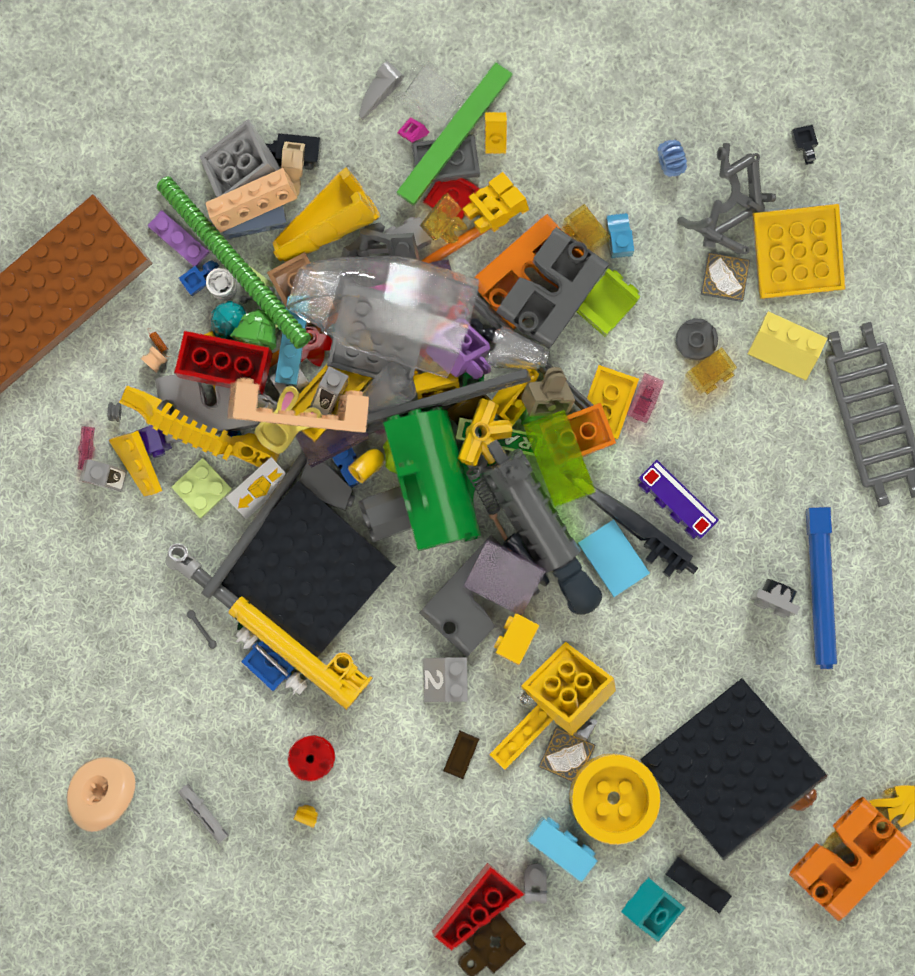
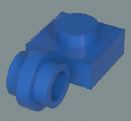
(195, 280)

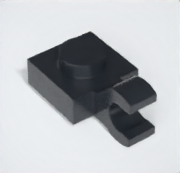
(805, 140)

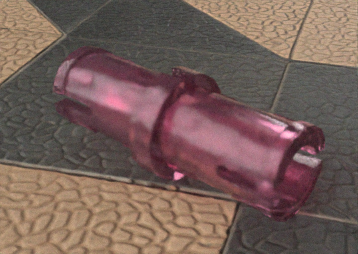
(86, 445)

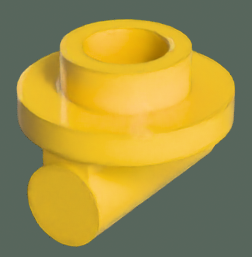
(307, 815)

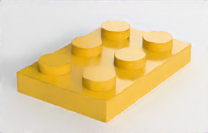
(615, 394)

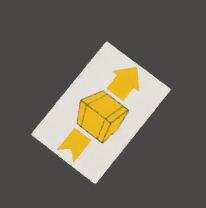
(256, 488)

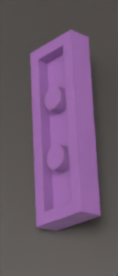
(178, 238)

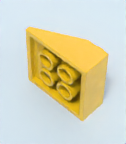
(569, 687)

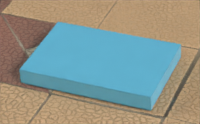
(613, 558)

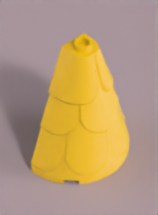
(328, 217)

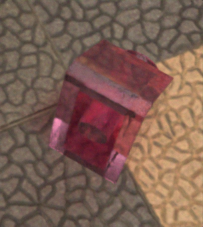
(645, 398)

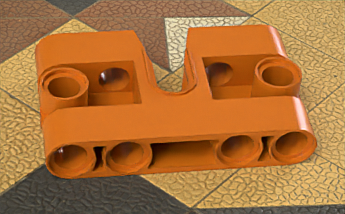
(509, 266)
(849, 882)

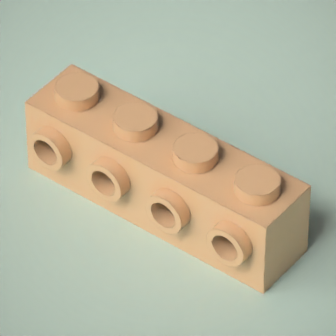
(251, 200)

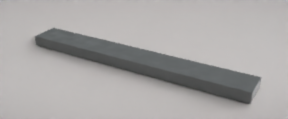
(451, 397)

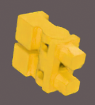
(495, 204)

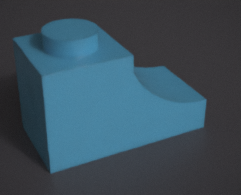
(620, 235)

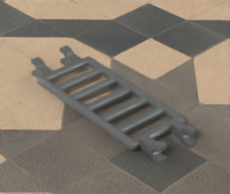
(849, 421)

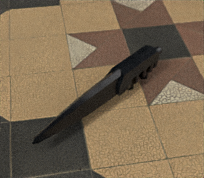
(654, 539)

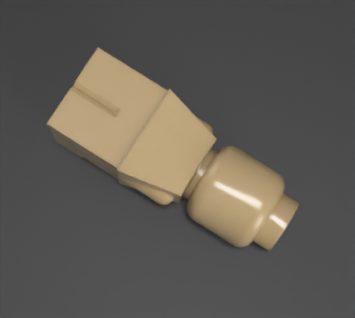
(293, 162)

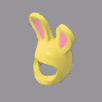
(280, 436)

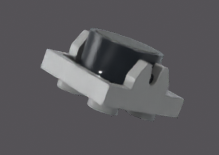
(776, 596)

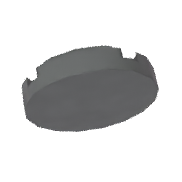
(691, 344)

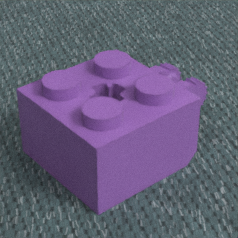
(472, 356)

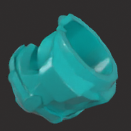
(226, 318)

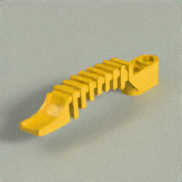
(244, 447)

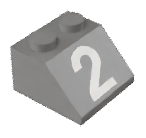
(445, 679)

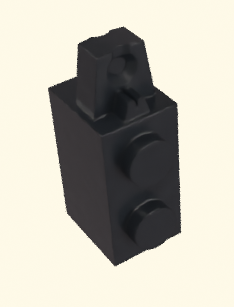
(311, 153)

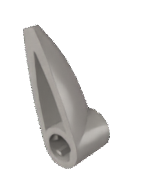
(384, 83)

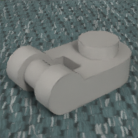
(535, 876)

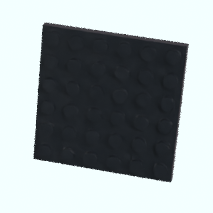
(308, 570)
(733, 768)

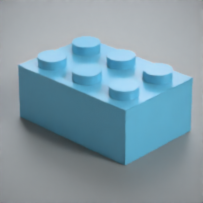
(562, 848)

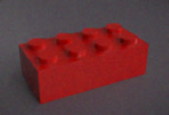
(221, 361)

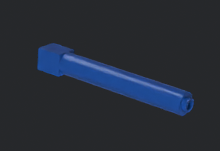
(818, 531)

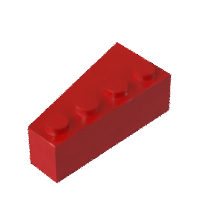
(477, 905)

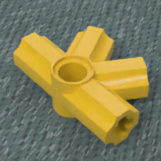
(490, 429)

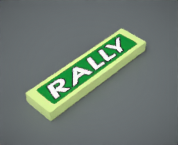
(518, 438)

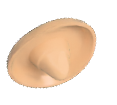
(100, 793)

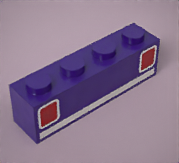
(677, 500)

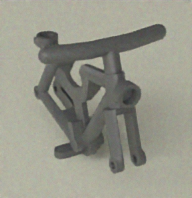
(753, 203)

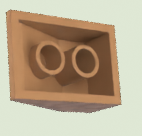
(284, 277)

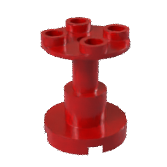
(323, 755)

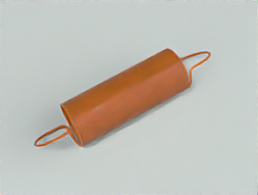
(158, 342)

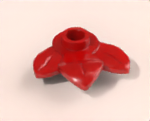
(316, 347)

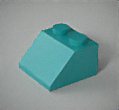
(653, 909)

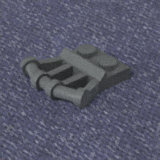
(395, 245)

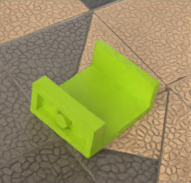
(608, 302)

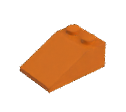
(591, 429)

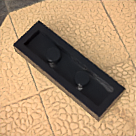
(698, 885)

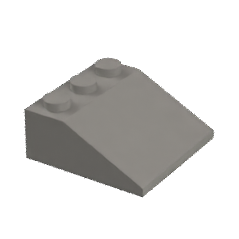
(238, 159)

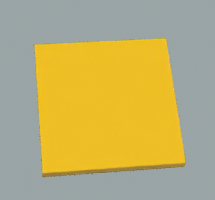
(799, 251)

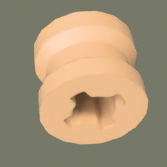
(154, 359)

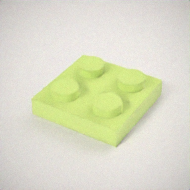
(201, 488)

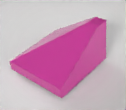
(415, 132)

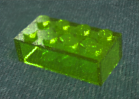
(559, 458)

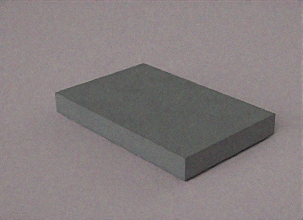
(461, 165)

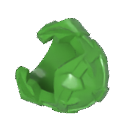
(256, 329)

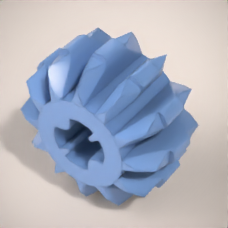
(672, 158)

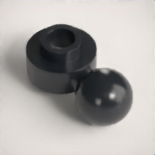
(487, 334)

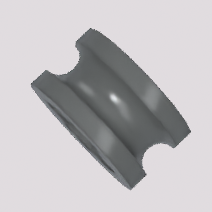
(114, 411)

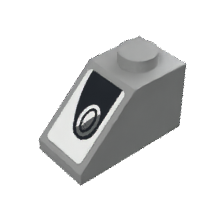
(328, 391)
(103, 475)

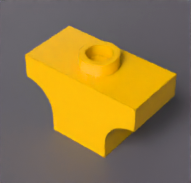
(495, 132)

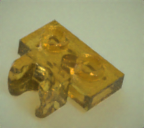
(443, 220)

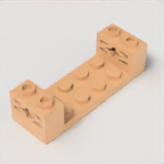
(350, 415)

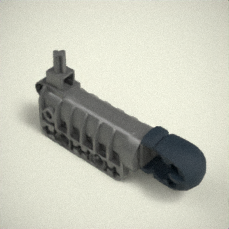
(540, 526)

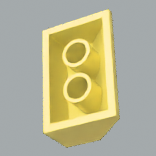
(787, 345)

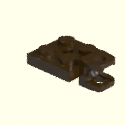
(491, 957)

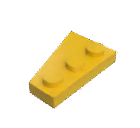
(137, 462)

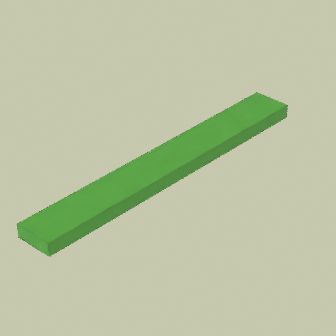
(454, 134)

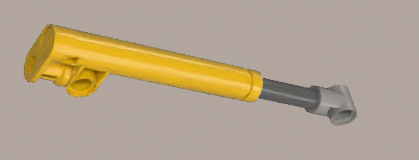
(339, 683)

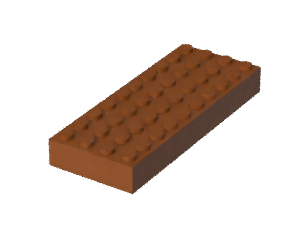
(63, 284)

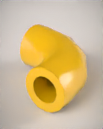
(367, 465)

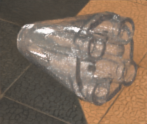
(516, 351)

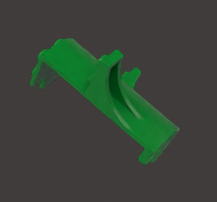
(433, 478)

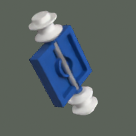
(268, 664)

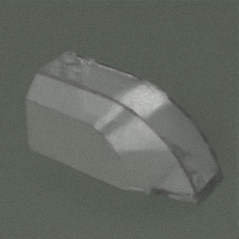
(388, 307)

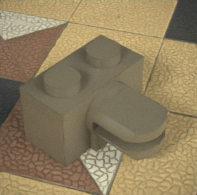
(549, 395)

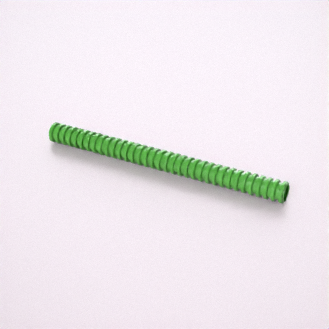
(233, 262)

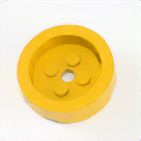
(634, 810)

